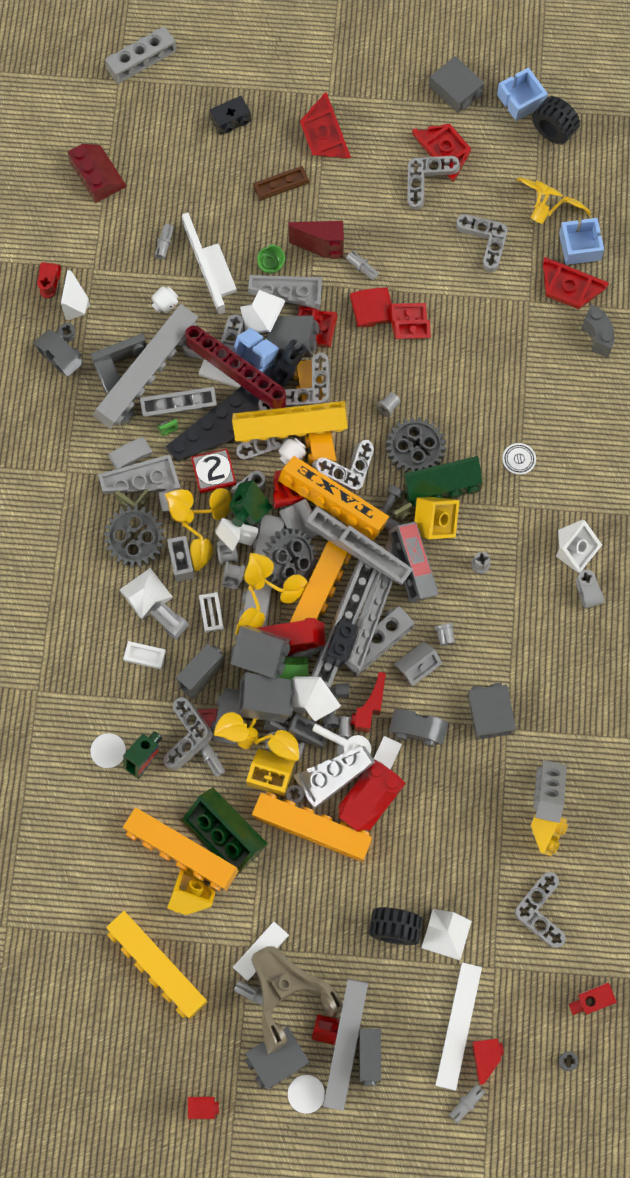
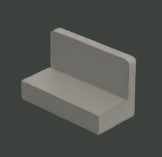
(296, 516)
(418, 663)

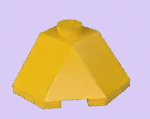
(190, 894)

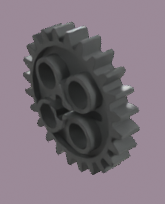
(405, 458)
(122, 522)
(290, 557)

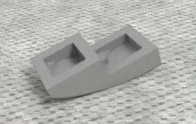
(130, 452)

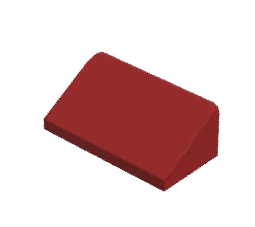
(325, 1029)

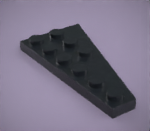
(214, 427)

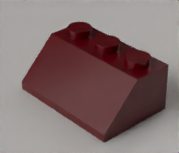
(95, 171)

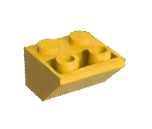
(270, 772)
(548, 833)

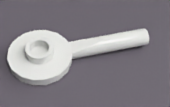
(350, 744)

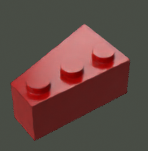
(302, 634)

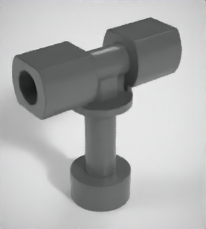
(394, 493)
(338, 691)

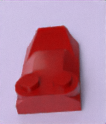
(370, 797)

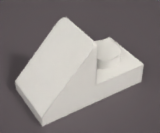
(232, 534)

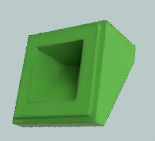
(167, 426)

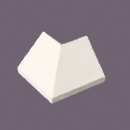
(74, 299)
(262, 312)
(577, 545)
(145, 593)
(313, 696)
(446, 934)

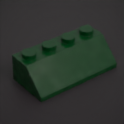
(444, 480)
(223, 830)

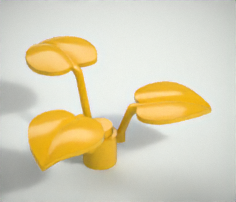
(542, 210)
(179, 506)
(257, 570)
(232, 728)

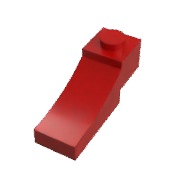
(363, 717)

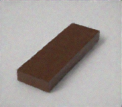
(281, 183)

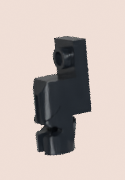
(285, 366)

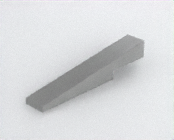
(358, 545)
(345, 1044)

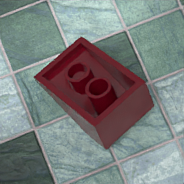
(319, 237)

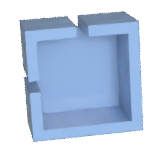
(525, 95)
(581, 245)
(256, 351)

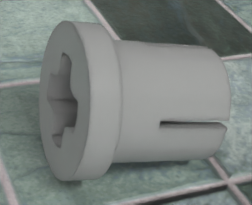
(388, 404)
(476, 564)
(445, 634)

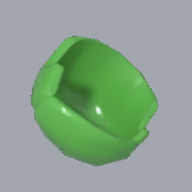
(271, 259)

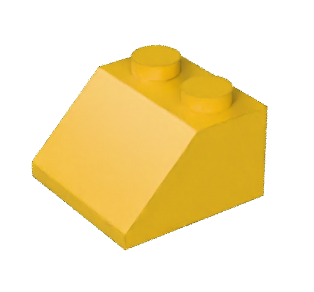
(436, 517)

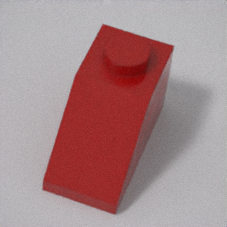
(487, 1057)
(202, 1108)

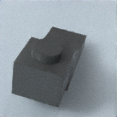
(300, 728)

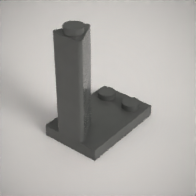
(104, 361)

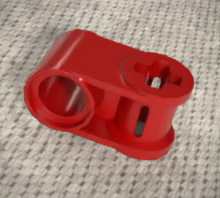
(48, 279)

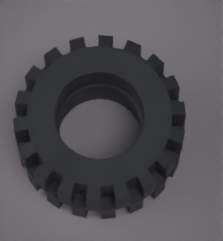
(556, 120)
(395, 926)

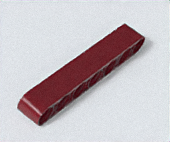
(240, 374)

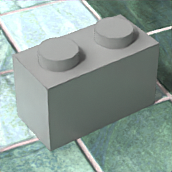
(180, 558)

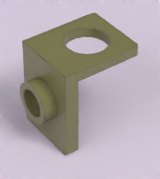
(125, 501)
(404, 512)

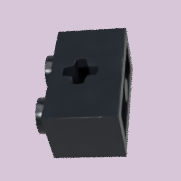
(230, 115)
(340, 643)

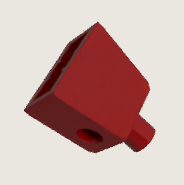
(603, 996)

